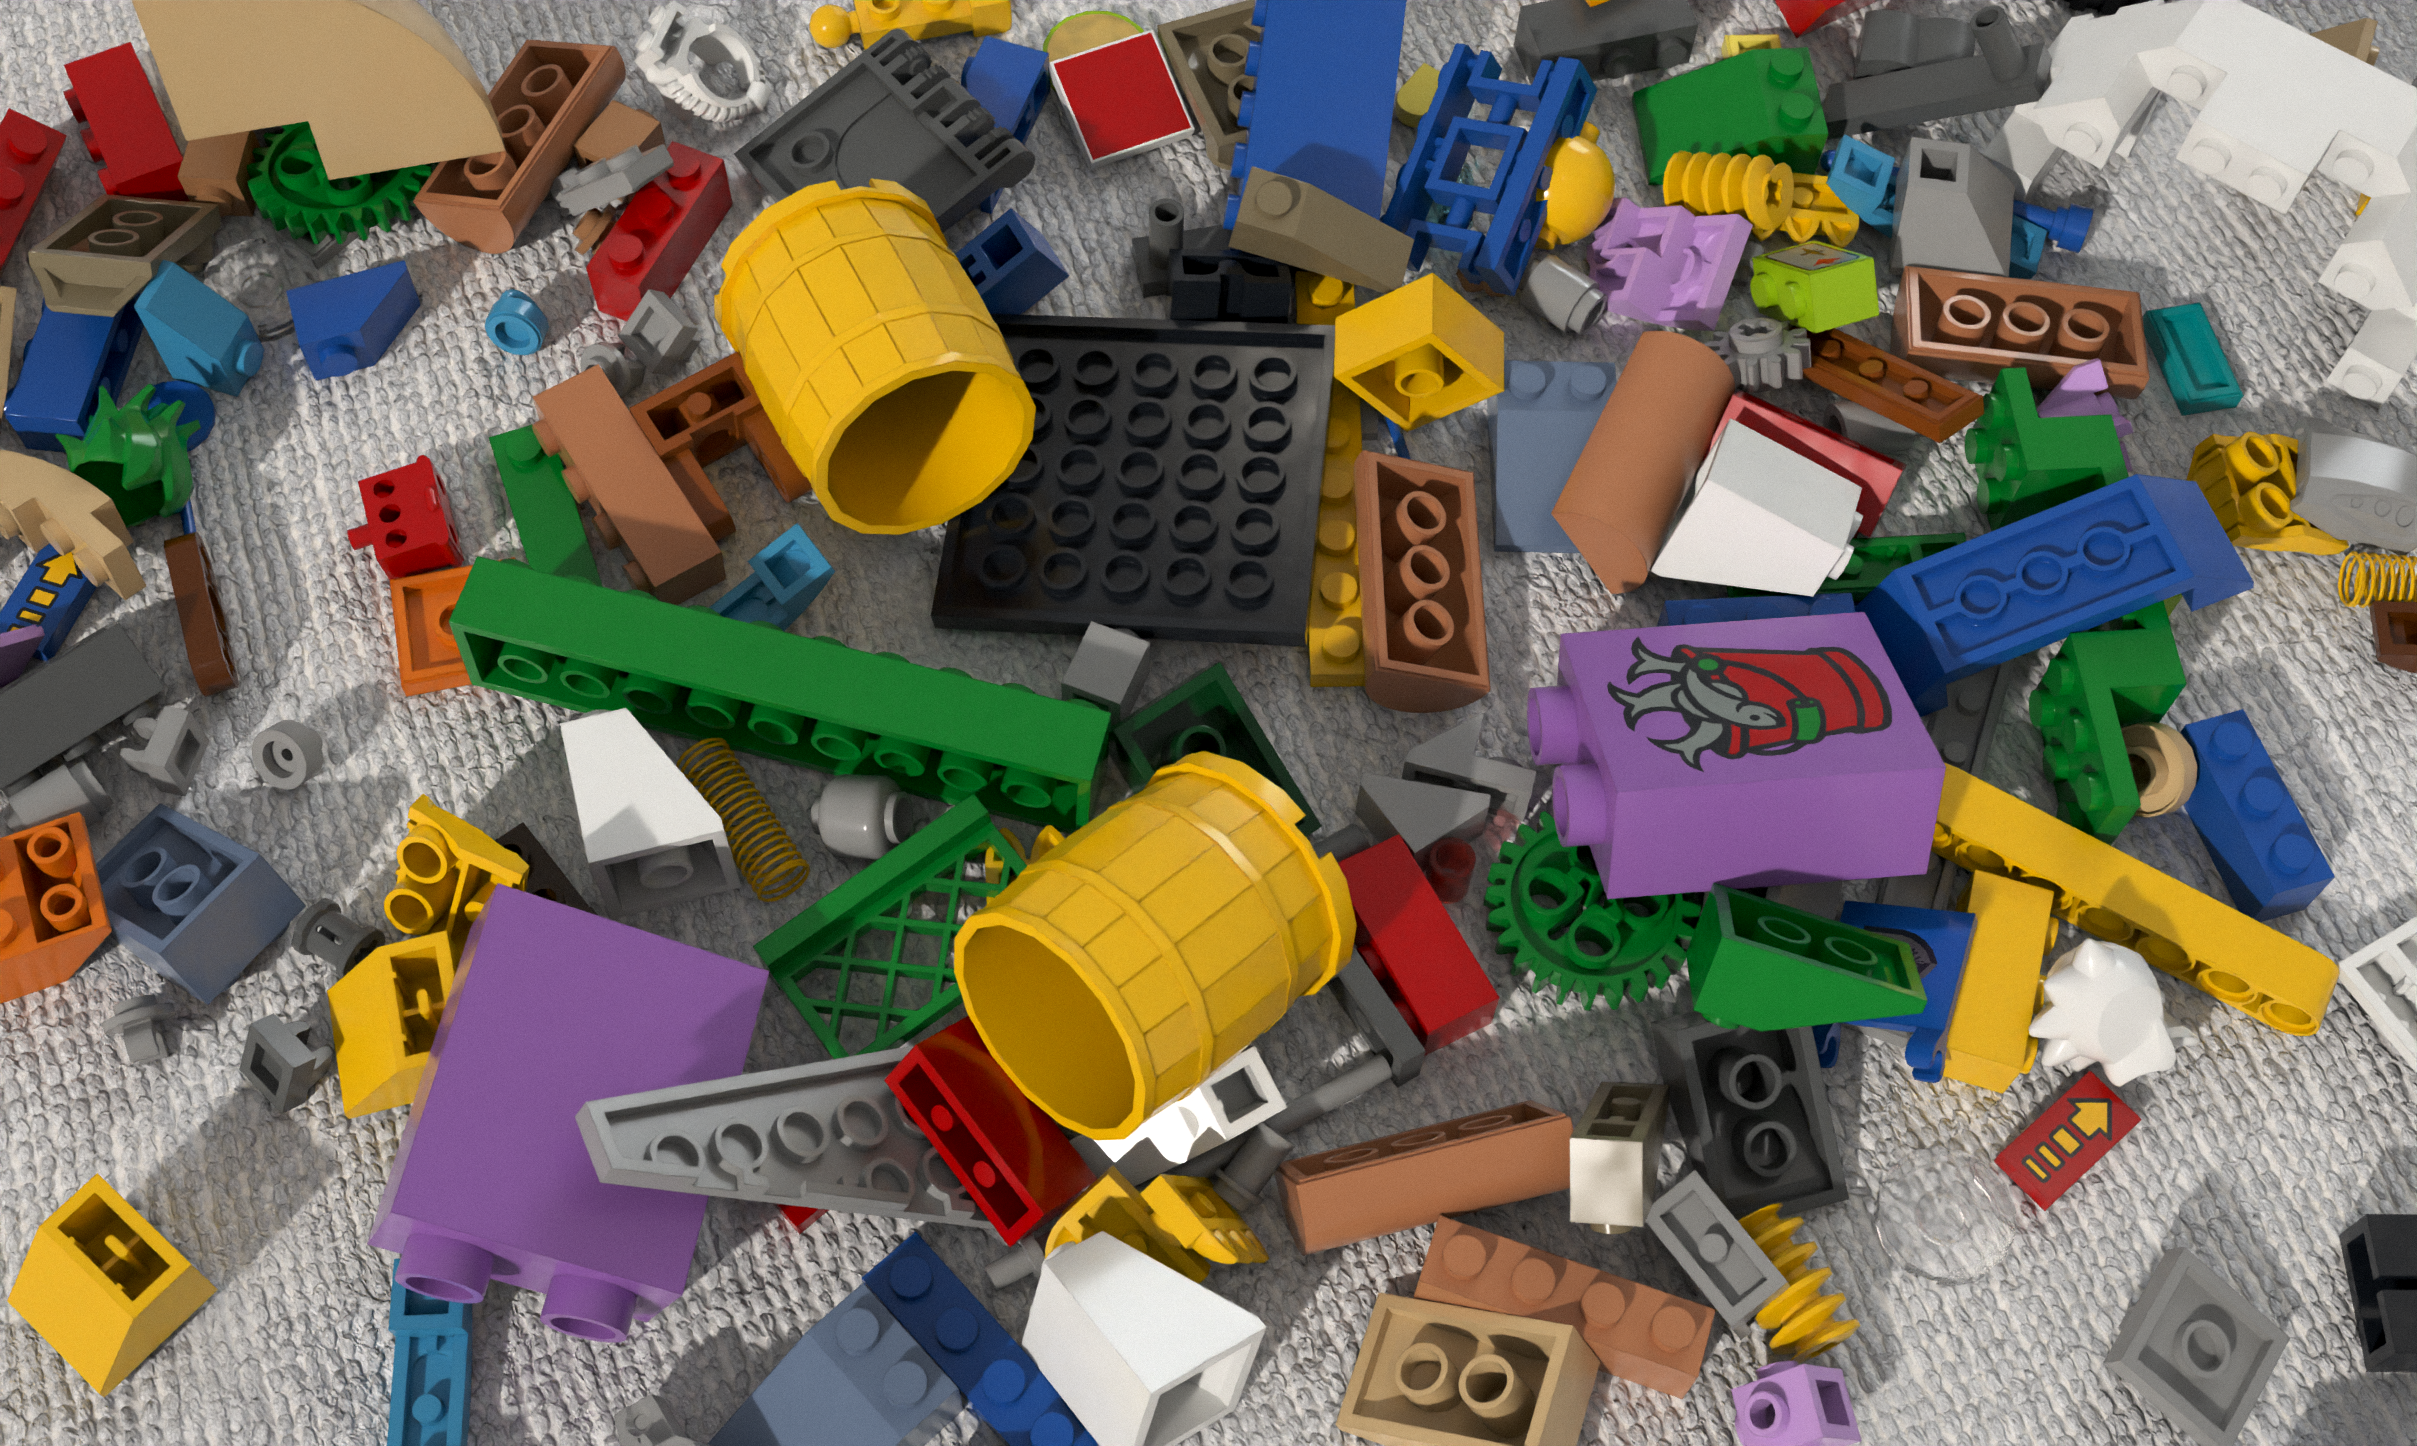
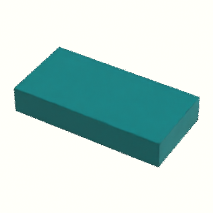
(2191, 359)

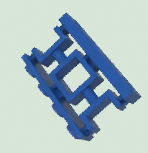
(1444, 135)

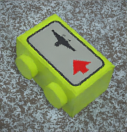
(1815, 286)

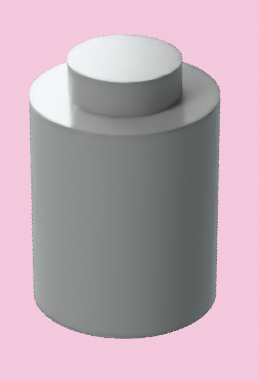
(1868, 427)

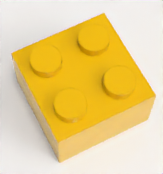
(1419, 353)

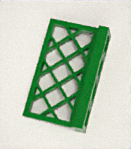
(868, 904)

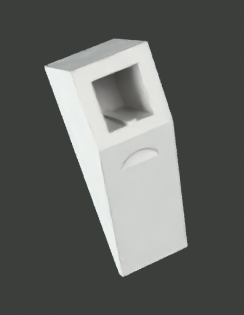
(1213, 1114)

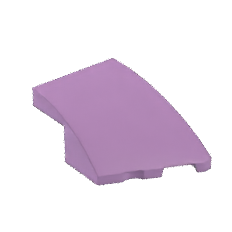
(1666, 263)

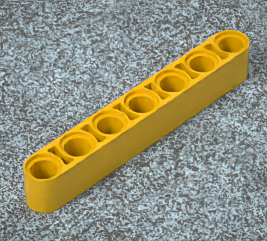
(2136, 906)

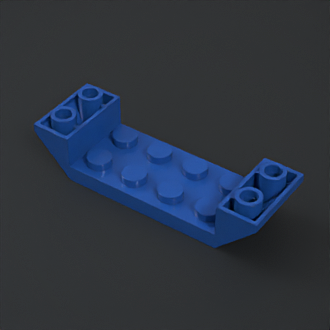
(2050, 580)

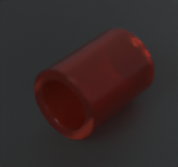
(1454, 855)

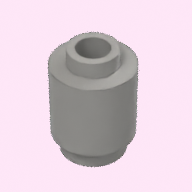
(1561, 295)
(57, 796)

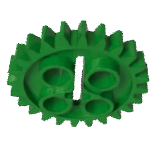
(296, 193)
(1634, 946)

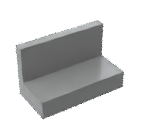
(1716, 1252)

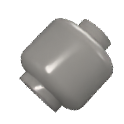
(862, 815)

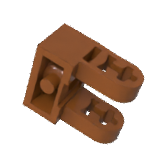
(707, 420)

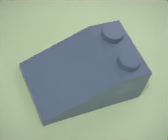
(1535, 443)
(193, 901)
(848, 1384)

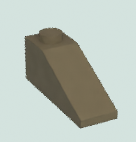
(1318, 233)
(1617, 1156)

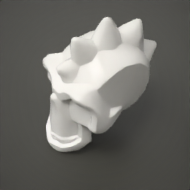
(2107, 1010)

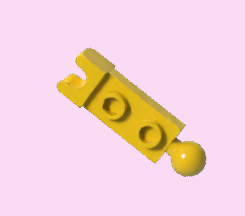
(921, 19)

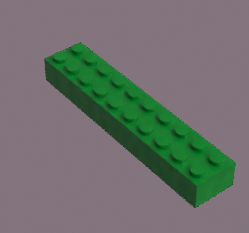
(782, 694)

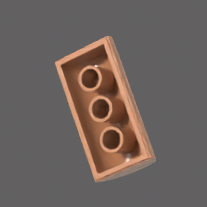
(542, 110)
(1981, 323)
(1644, 456)
(1420, 584)
(1424, 1174)

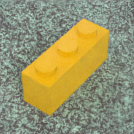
(2000, 982)

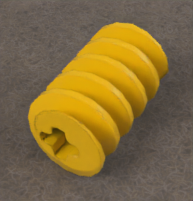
(1730, 186)
(1800, 1310)

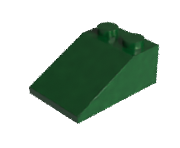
(1197, 717)

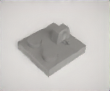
(2196, 1349)

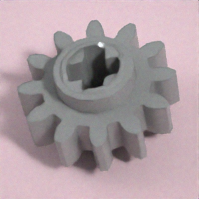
(1763, 353)

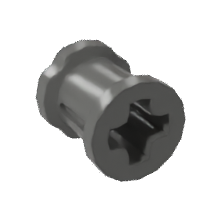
(355, 938)

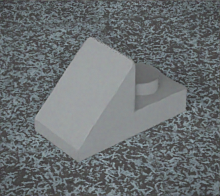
(1451, 763)

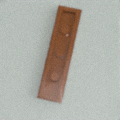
(1890, 385)

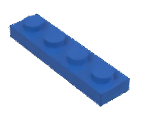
(973, 1349)

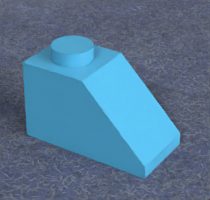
(199, 331)

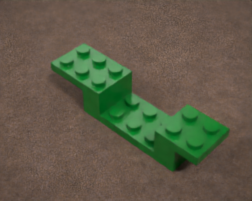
(2100, 677)

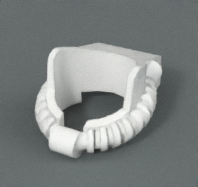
(665, 63)

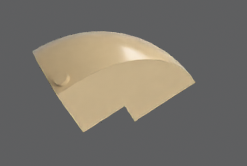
(366, 74)

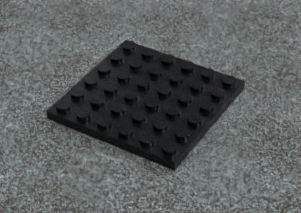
(1158, 484)

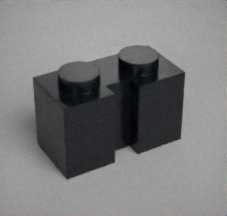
(1226, 287)

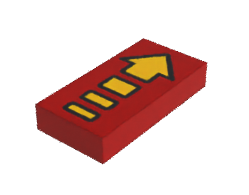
(2067, 1140)

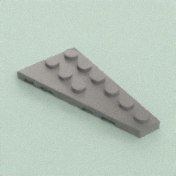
(782, 1136)

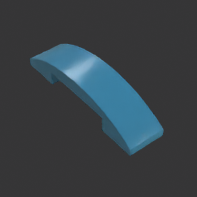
(1865, 185)
(784, 582)
(429, 1369)

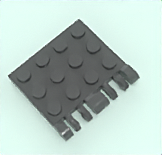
(892, 122)

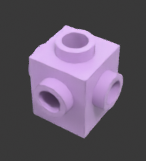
(1795, 1407)

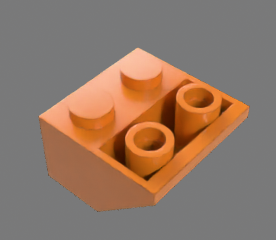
(48, 906)

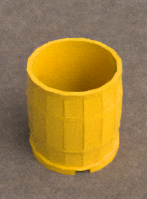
(874, 356)
(1154, 945)

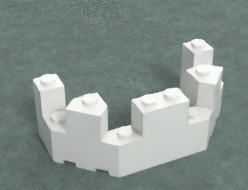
(2267, 120)

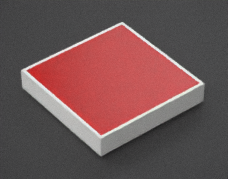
(1120, 99)

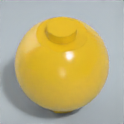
(1578, 190)

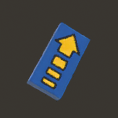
(49, 596)

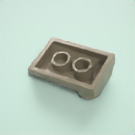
(1209, 63)
(116, 248)

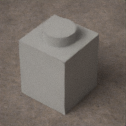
(1108, 670)

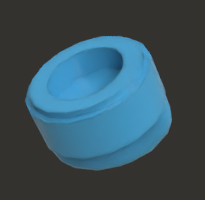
(516, 323)

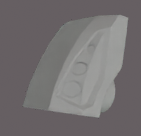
(2356, 487)

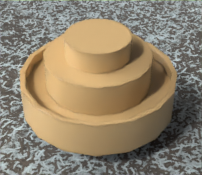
(2161, 767)

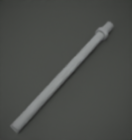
(1300, 1111)

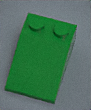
(1735, 106)
(1792, 968)

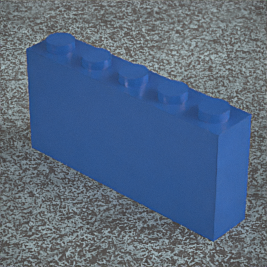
(1321, 97)

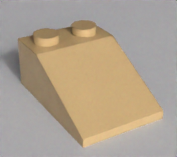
(1466, 1378)

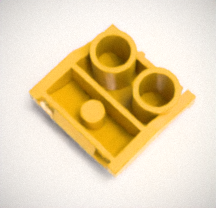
(2251, 491)
(447, 874)

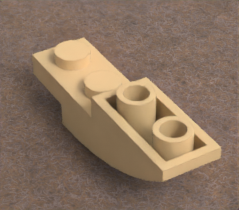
(74, 516)

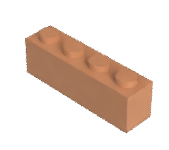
(627, 487)
(1627, 1325)

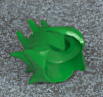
(136, 456)

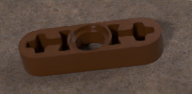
(201, 614)

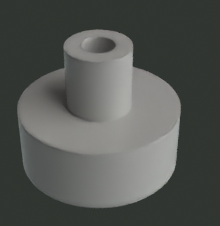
(287, 754)

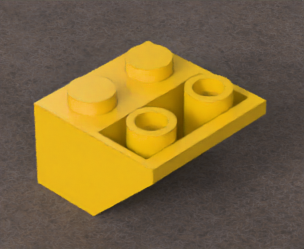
(388, 1020)
(105, 1285)

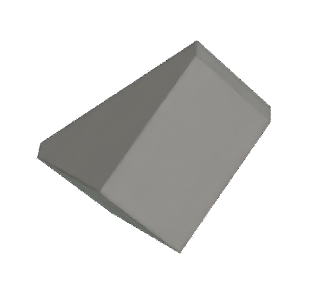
(1419, 813)

